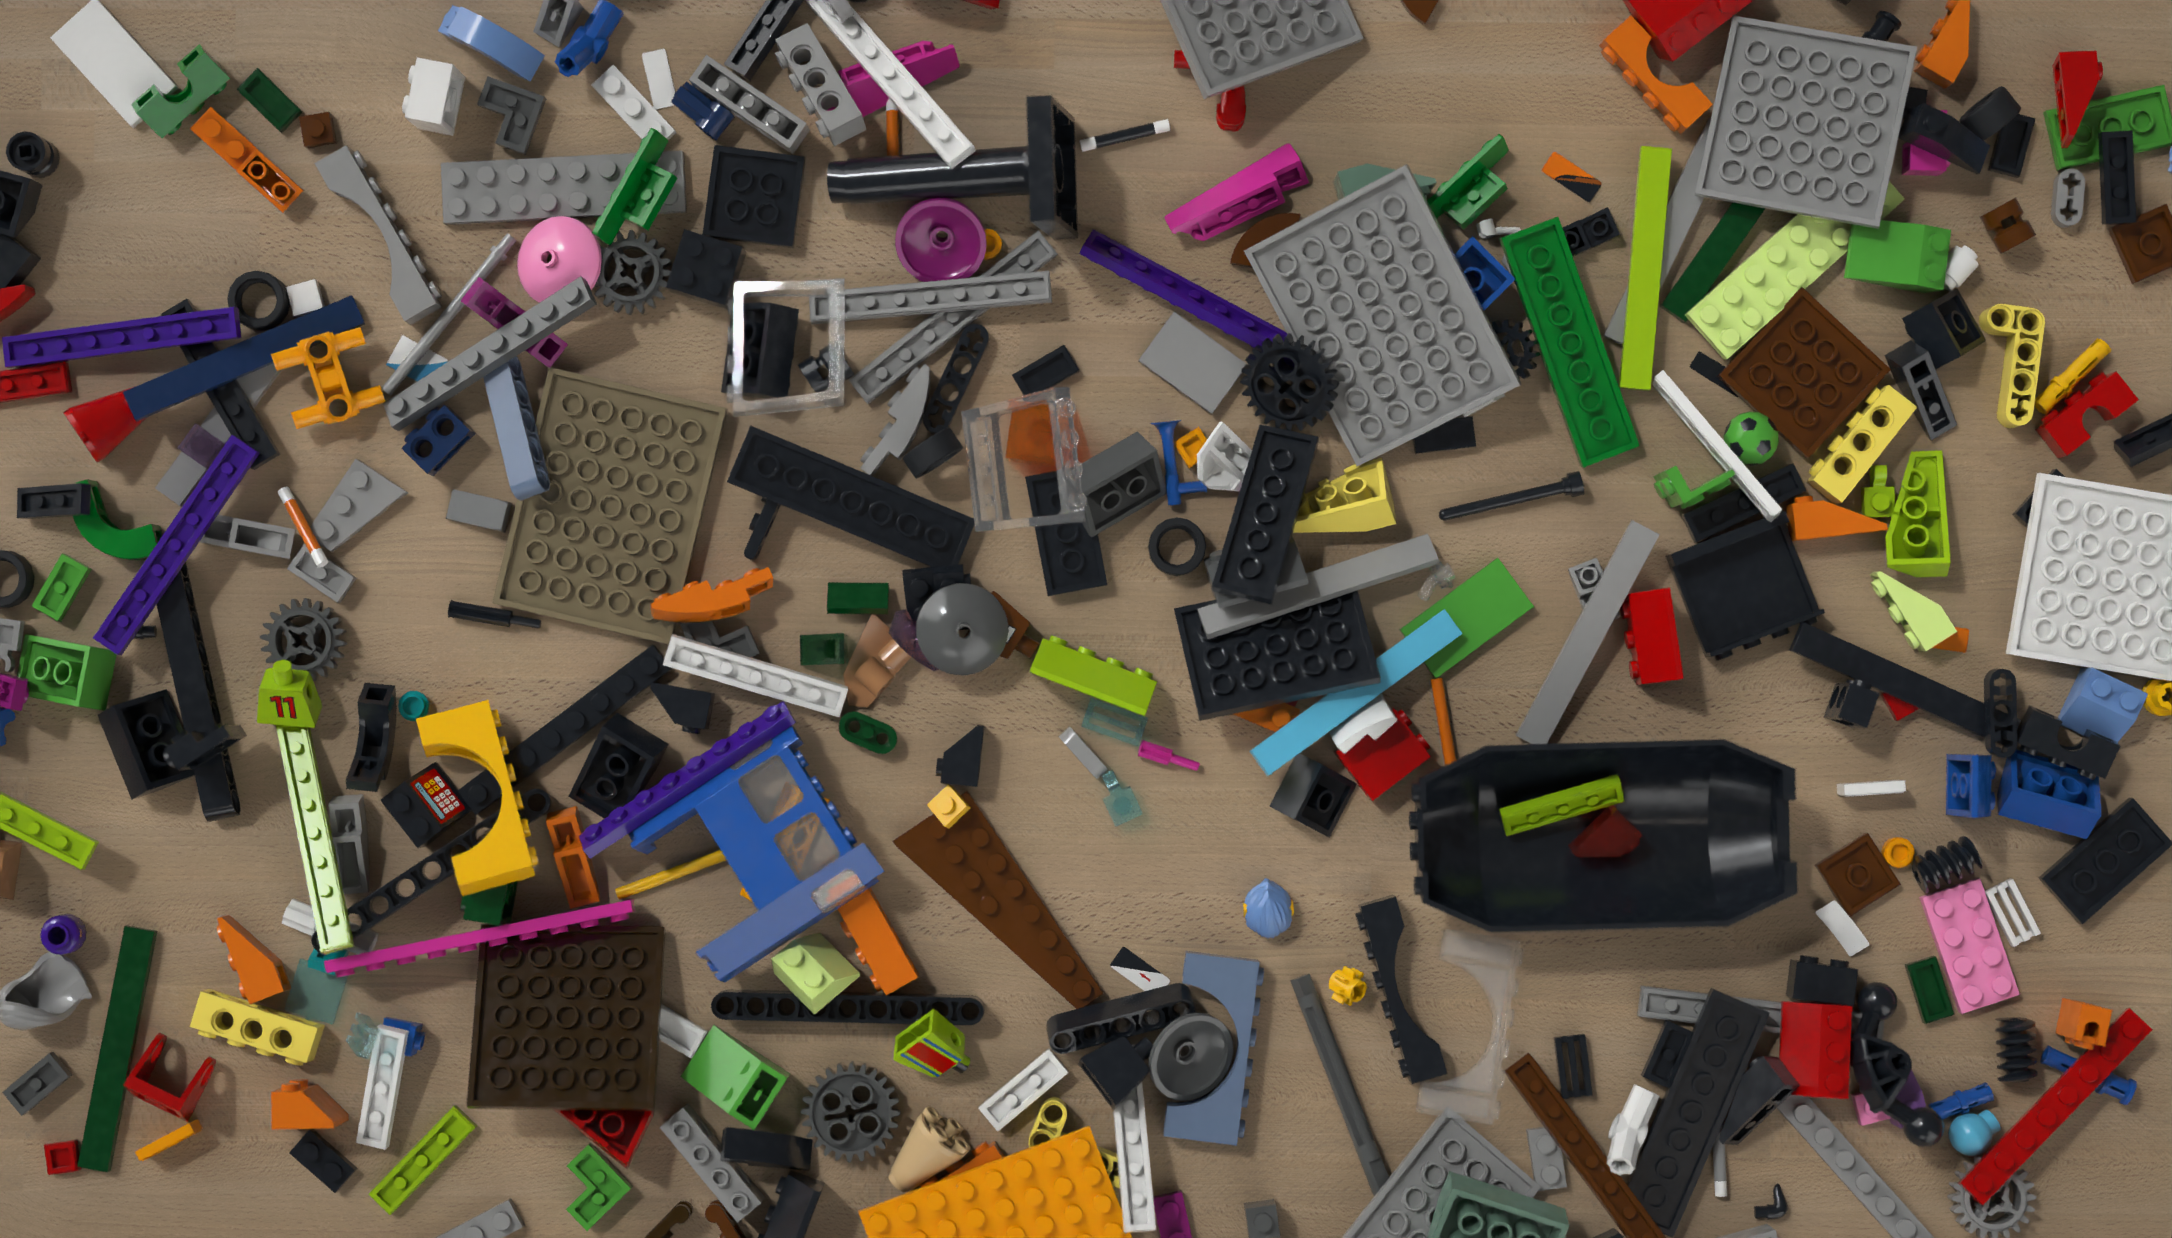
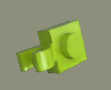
(1878, 499)

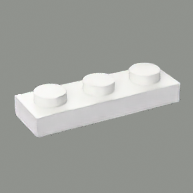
(630, 104)
(1023, 1089)

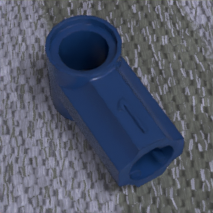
(708, 115)

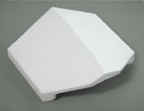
(1223, 460)

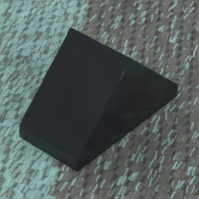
(15, 261)

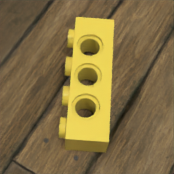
(1895, 411)
(304, 1033)

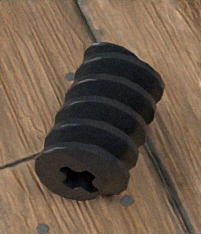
(1945, 862)
(2016, 1049)

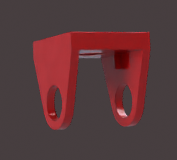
(179, 1107)

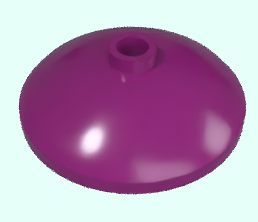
(938, 258)

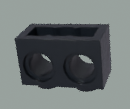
(1852, 703)

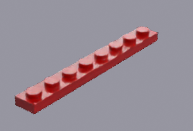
(2054, 1107)

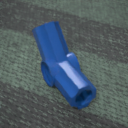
(590, 40)

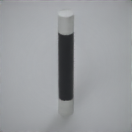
(1124, 135)

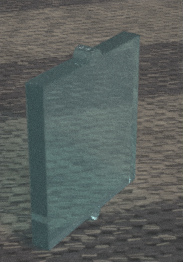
(315, 993)

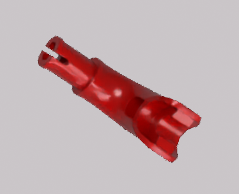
(1232, 107)

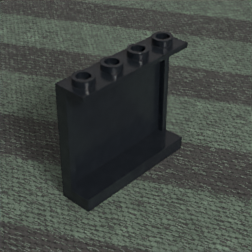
(1743, 586)

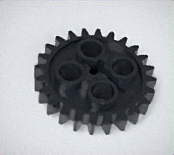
(1271, 399)

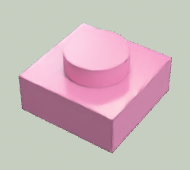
(1863, 1111)

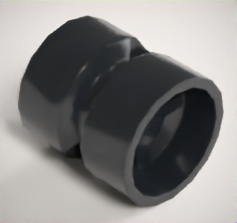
(32, 154)
(810, 366)

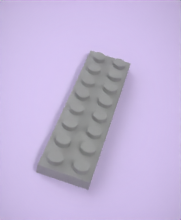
(544, 187)

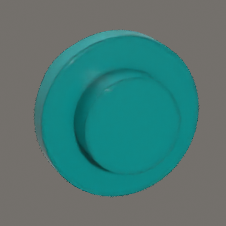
(413, 705)

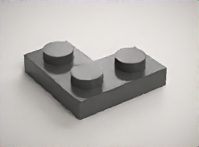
(520, 110)
(739, 641)

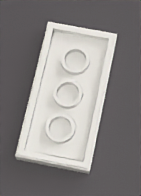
(111, 59)

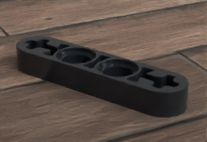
(959, 380)

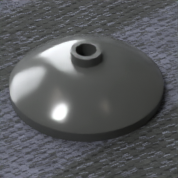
(955, 608)
(1199, 1064)

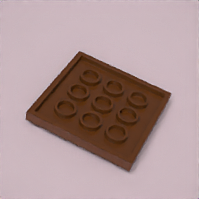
(1804, 372)

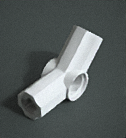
(1630, 1130)

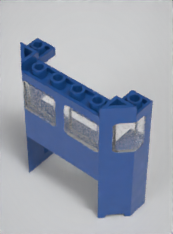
(779, 845)

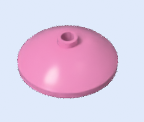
(573, 253)

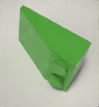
(1899, 256)
(67, 672)

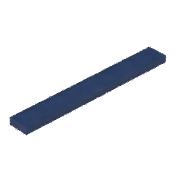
(239, 359)

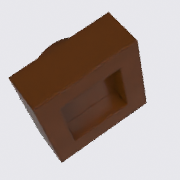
(317, 130)

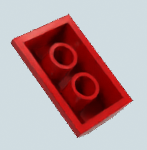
(1652, 636)
(1817, 1047)

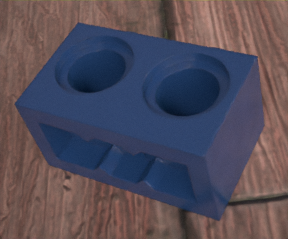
(443, 446)

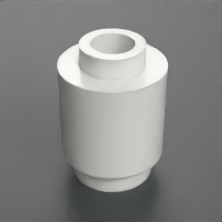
(1960, 265)

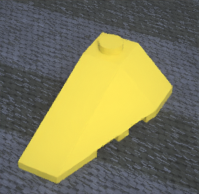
(1349, 503)

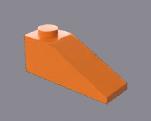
(1823, 519)

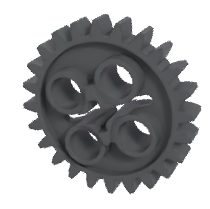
(858, 1138)

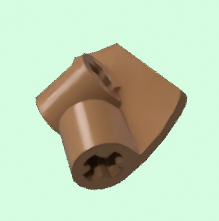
(873, 664)

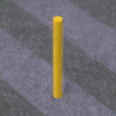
(670, 874)

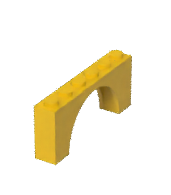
(504, 852)

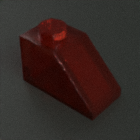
(1607, 836)

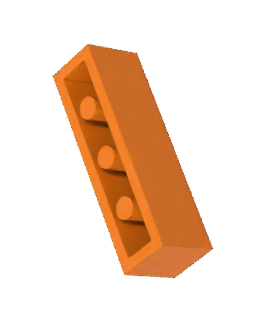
(877, 942)

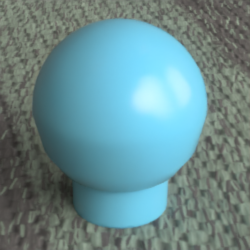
(1973, 1133)

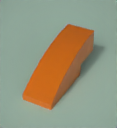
(572, 862)

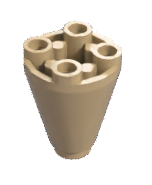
(928, 1150)

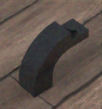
(375, 739)

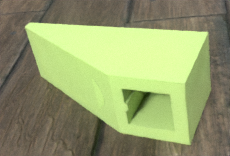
(1921, 617)

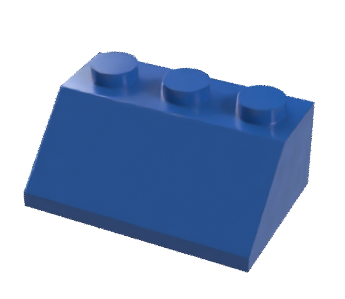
(2048, 795)

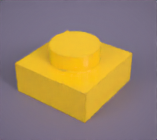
(948, 806)

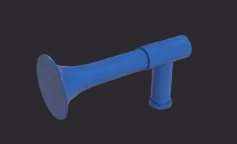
(1173, 487)

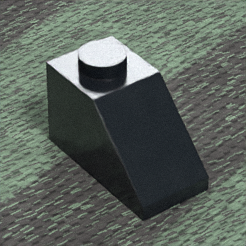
(685, 706)
(962, 760)

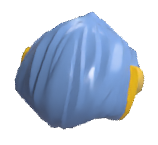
(1268, 909)

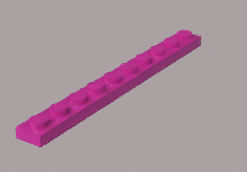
(467, 941)

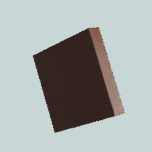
(2145, 244)
(1857, 874)

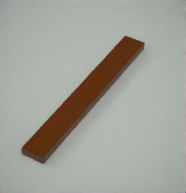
(1581, 1149)

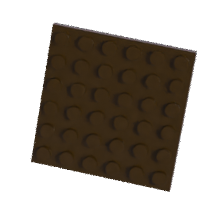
(568, 1020)

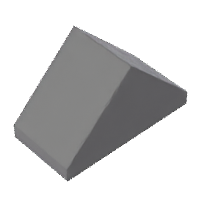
(557, 19)

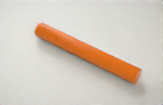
(1443, 720)

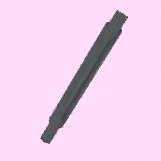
(1340, 1082)

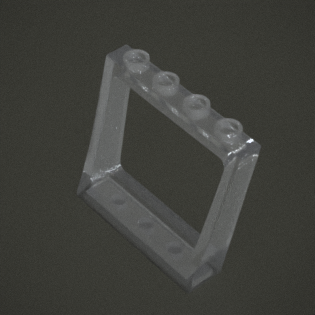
(834, 396)
(987, 463)

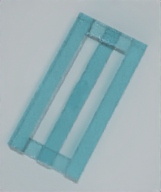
(1138, 730)
(362, 1043)

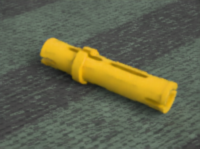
(2062, 385)

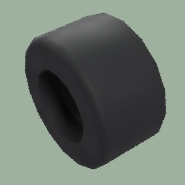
(1991, 113)

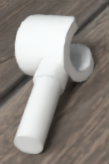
(1486, 229)

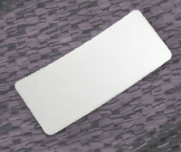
(1843, 928)

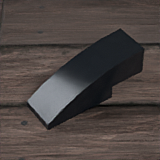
(765, 1149)

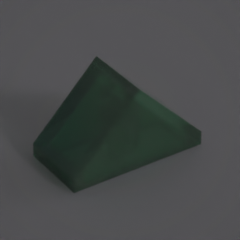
(824, 649)

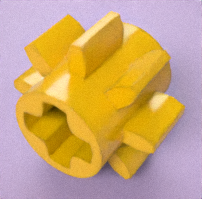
(1347, 985)

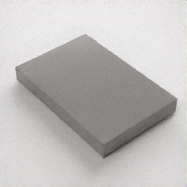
(1192, 362)

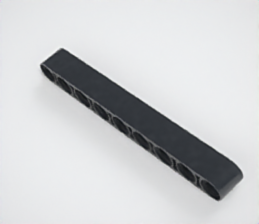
(196, 693)
(417, 873)
(833, 1010)

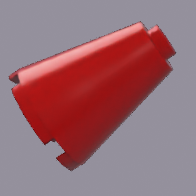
(103, 423)

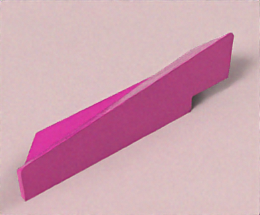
(920, 60)
(1240, 196)

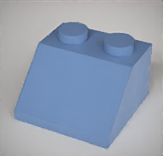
(2101, 705)

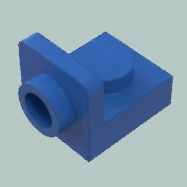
(415, 1037)

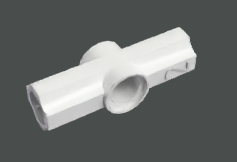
(301, 917)

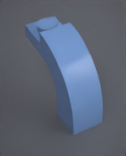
(491, 41)

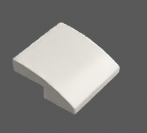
(1370, 719)

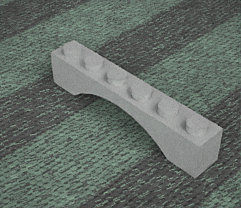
(409, 288)

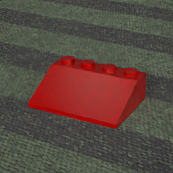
(1681, 23)

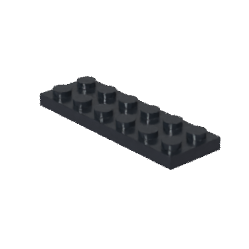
(1265, 514)

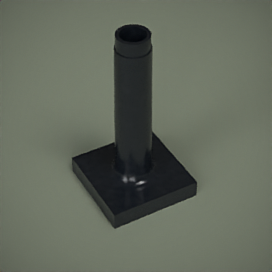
(1040, 169)

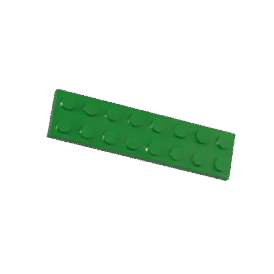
(1569, 342)

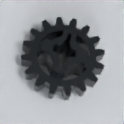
(1512, 341)

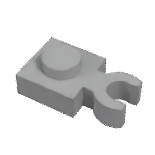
(10, 640)

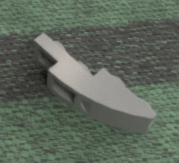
(908, 411)

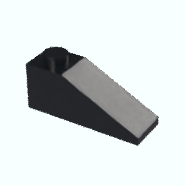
(1944, 137)
(1921, 386)
(1756, 1097)

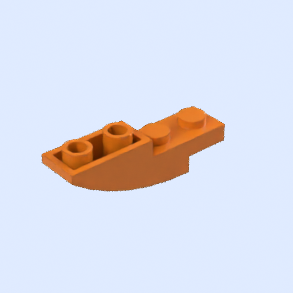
(247, 159)
(700, 603)

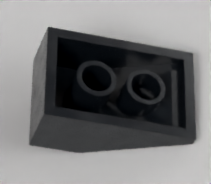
(617, 766)

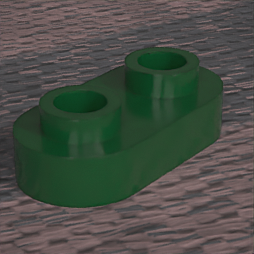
(868, 732)

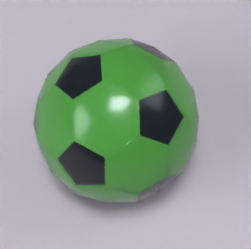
(1752, 437)

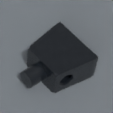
(1117, 1068)

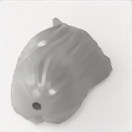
(43, 994)

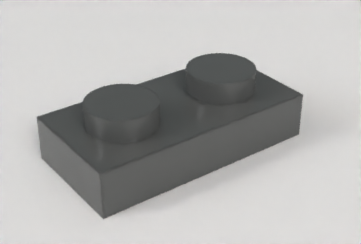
(37, 1083)

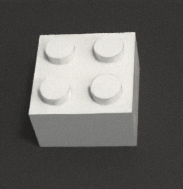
(433, 96)

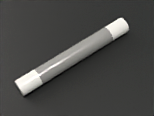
(1719, 1164)

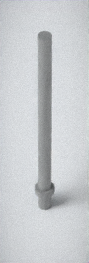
(498, 253)

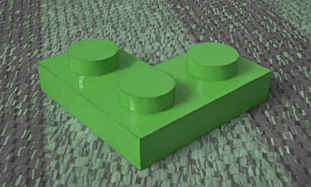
(603, 1185)

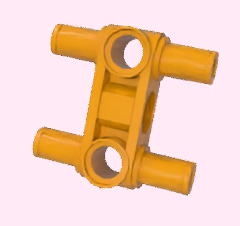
(328, 378)

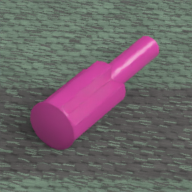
(1164, 755)

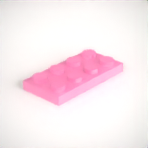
(1969, 945)

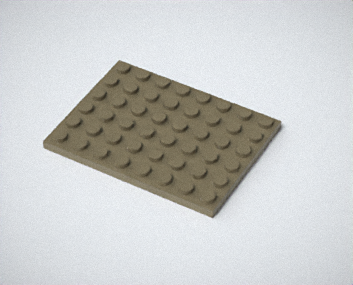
(619, 508)

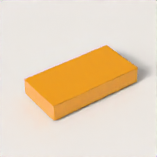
(169, 1140)

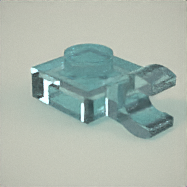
(1121, 802)

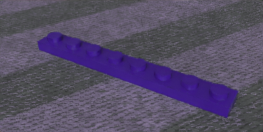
(1179, 291)
(121, 337)
(176, 545)
(687, 779)

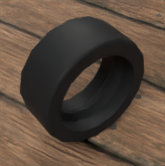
(282, 305)
(932, 452)
(1193, 530)
(26, 579)

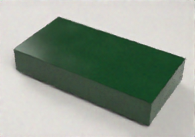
(269, 100)
(857, 598)
(1929, 989)

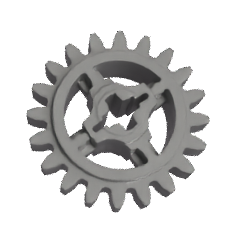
(2013, 1211)

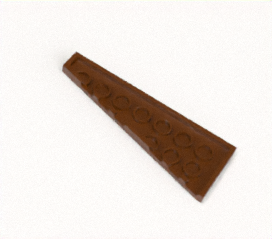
(989, 884)

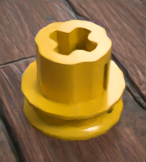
(2156, 689)

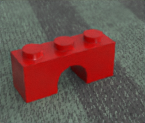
(2064, 429)

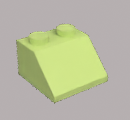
(813, 970)

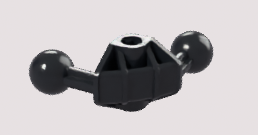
(1884, 1068)

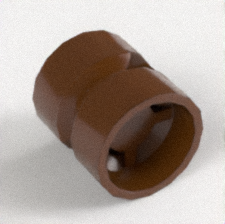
(2013, 235)

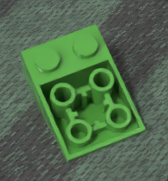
(735, 1077)

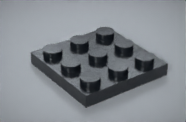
(754, 196)

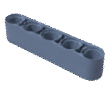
(517, 430)

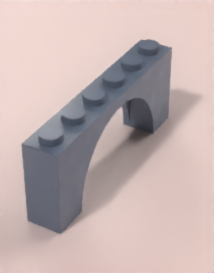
(1218, 1113)

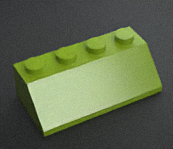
(1093, 676)

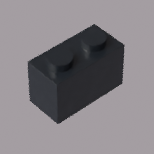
(1822, 982)

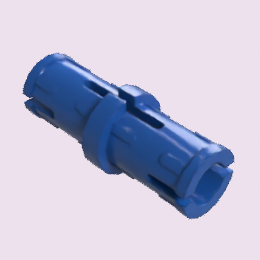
(1963, 1101)

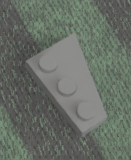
(354, 504)

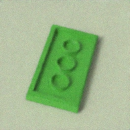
(2141, 111)
(1479, 609)

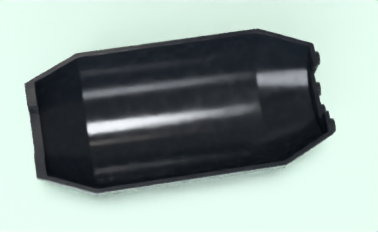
(1705, 855)

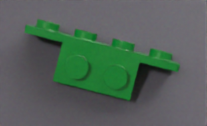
(1472, 186)
(639, 191)

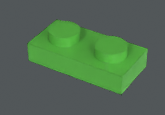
(61, 587)

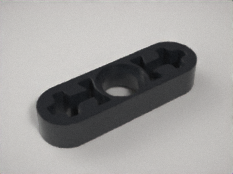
(2010, 722)

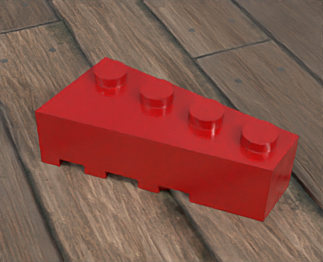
(613, 1131)

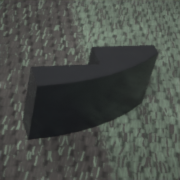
(1591, 231)

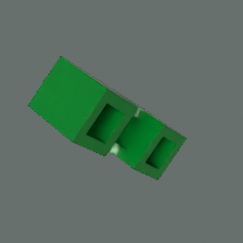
(166, 112)

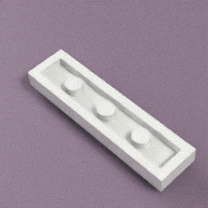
(382, 1087)

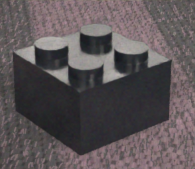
(706, 269)

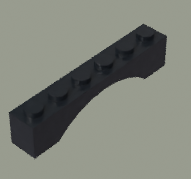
(1383, 927)

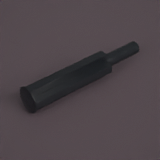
(489, 615)

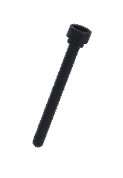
(1569, 485)

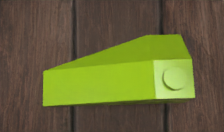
(1919, 524)

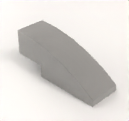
(250, 536)
(350, 841)

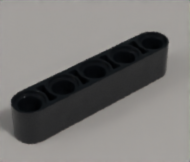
(1105, 1018)

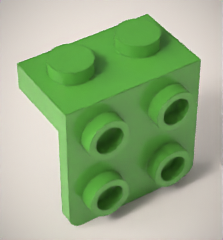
(1674, 488)

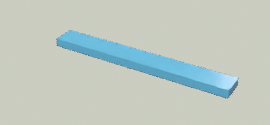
(1340, 705)

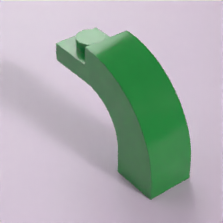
(110, 539)

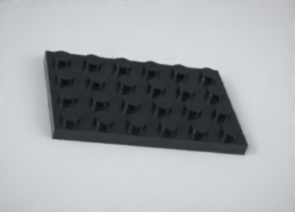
(1278, 659)

